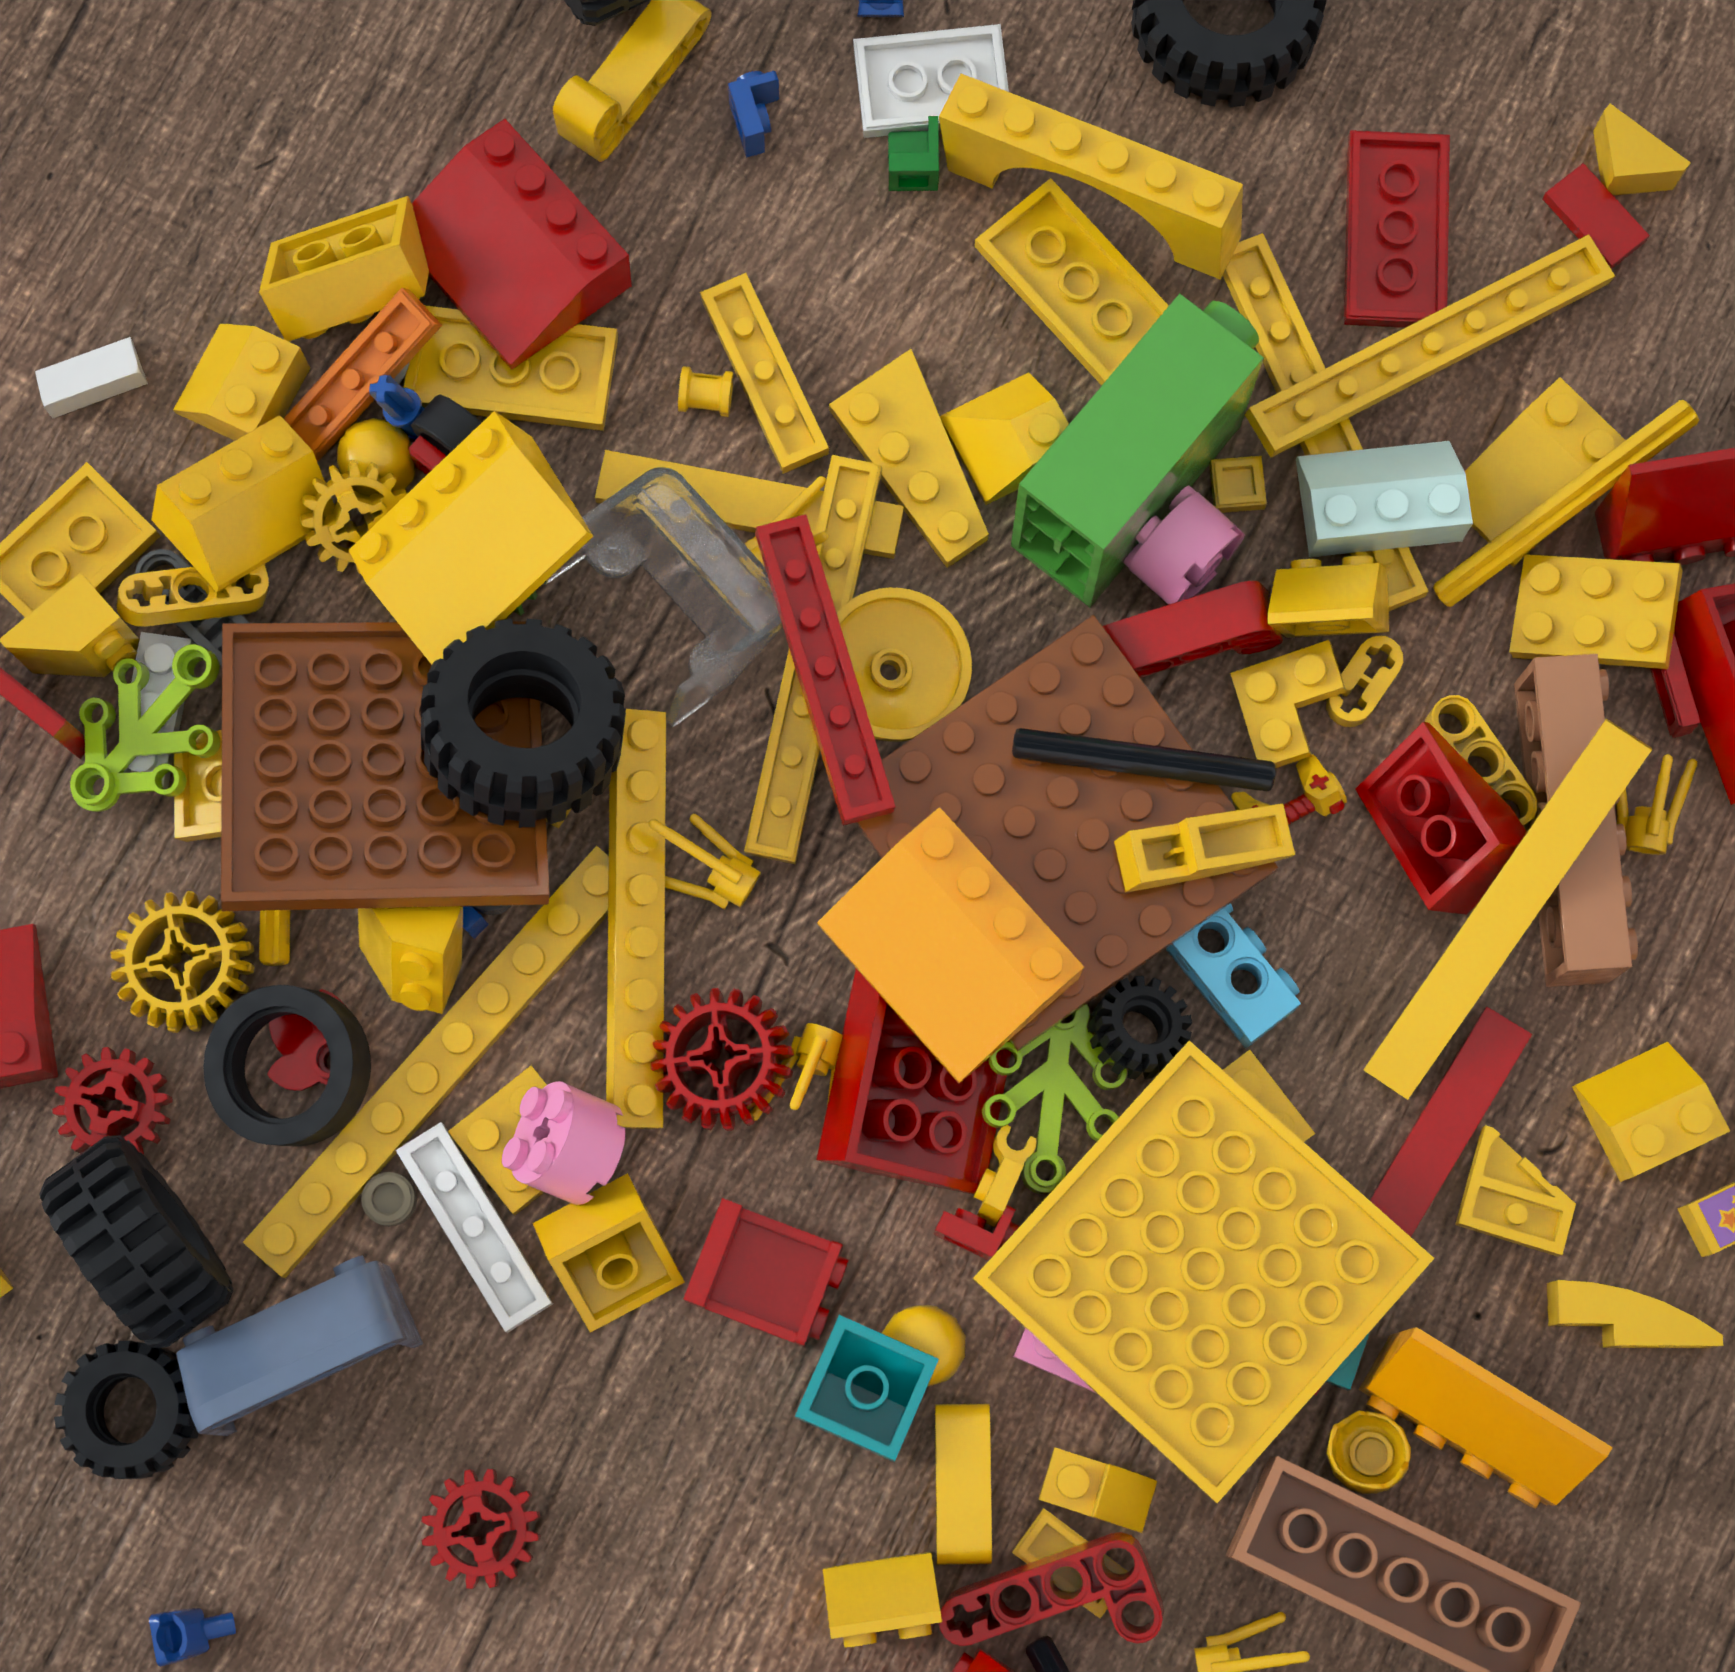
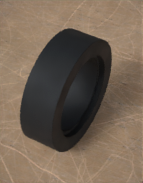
(227, 1055)

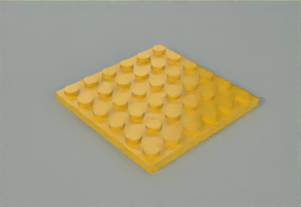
(1203, 1270)

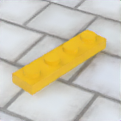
(764, 373)

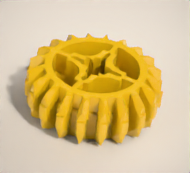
(160, 965)

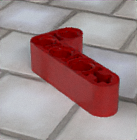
(1197, 628)
(1049, 1600)

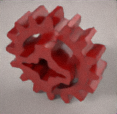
(118, 1085)
(485, 1554)

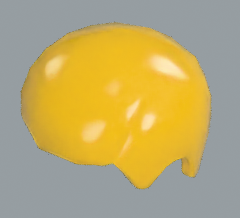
(377, 443)
(933, 1333)
(1368, 1452)

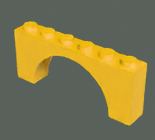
(1188, 205)

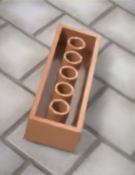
(1585, 916)
(1399, 1575)

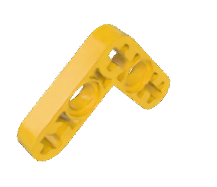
(225, 603)

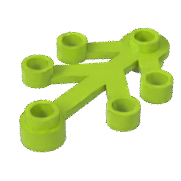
(140, 733)
(1055, 1080)

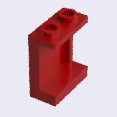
(766, 1274)

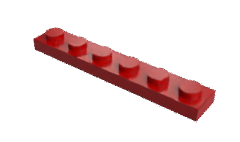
(824, 670)

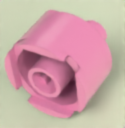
(1183, 549)
(565, 1142)

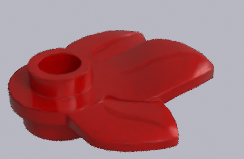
(302, 1050)

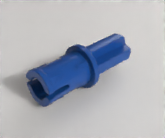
(399, 404)

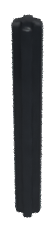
(1144, 759)

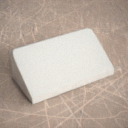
(90, 378)

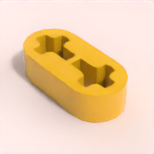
(1374, 688)

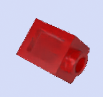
(968, 1231)

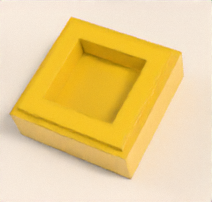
(1238, 484)

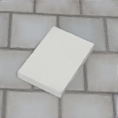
(913, 74)

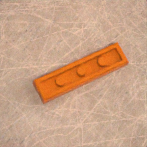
(343, 389)

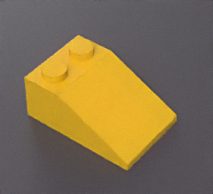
(1536, 458)

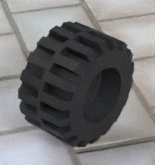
(84, 1411)

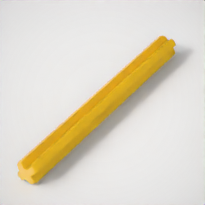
(1565, 503)

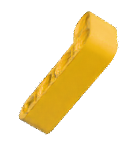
(606, 107)

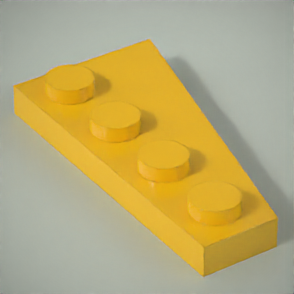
(899, 427)

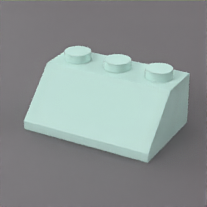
(1383, 498)

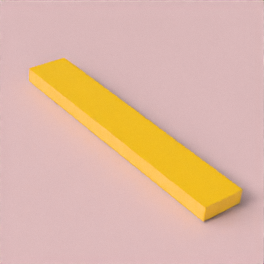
(746, 500)

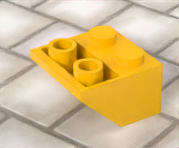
(882, 1597)

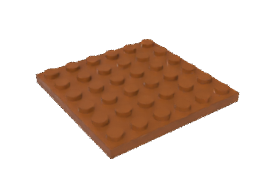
(333, 786)
(1057, 823)

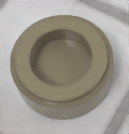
(389, 1199)

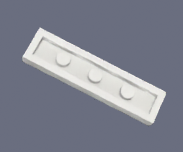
(474, 1227)

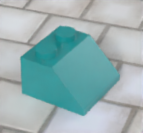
(866, 1388)

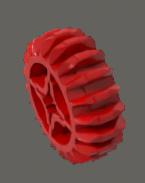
(696, 1060)

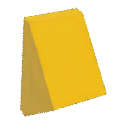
(1633, 158)

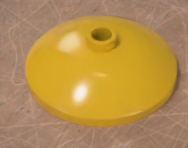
(924, 648)

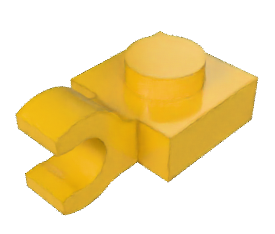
(998, 1186)

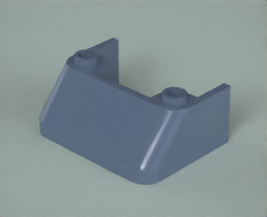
(293, 1344)

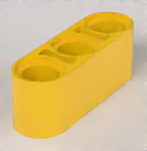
(1480, 741)
(963, 1484)

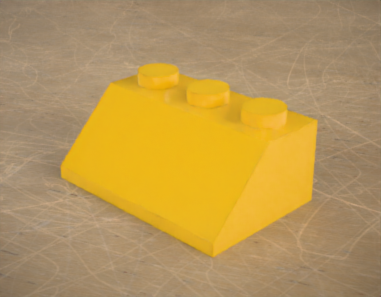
(343, 270)
(240, 503)

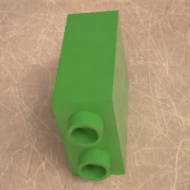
(1137, 445)

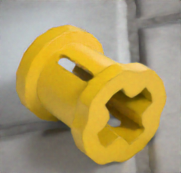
(705, 391)

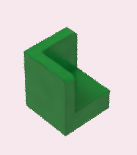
(914, 159)

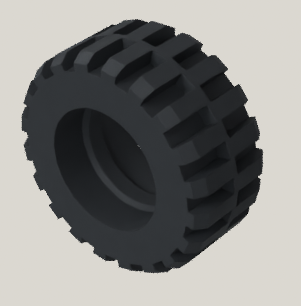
(1222, 64)
(522, 664)
(135, 1242)

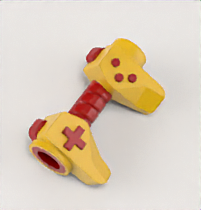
(1320, 788)

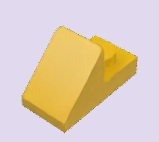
(1097, 1489)

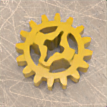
(337, 525)

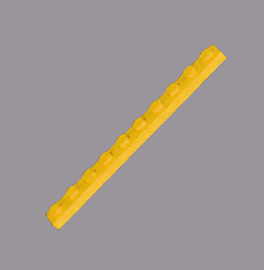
(434, 1068)

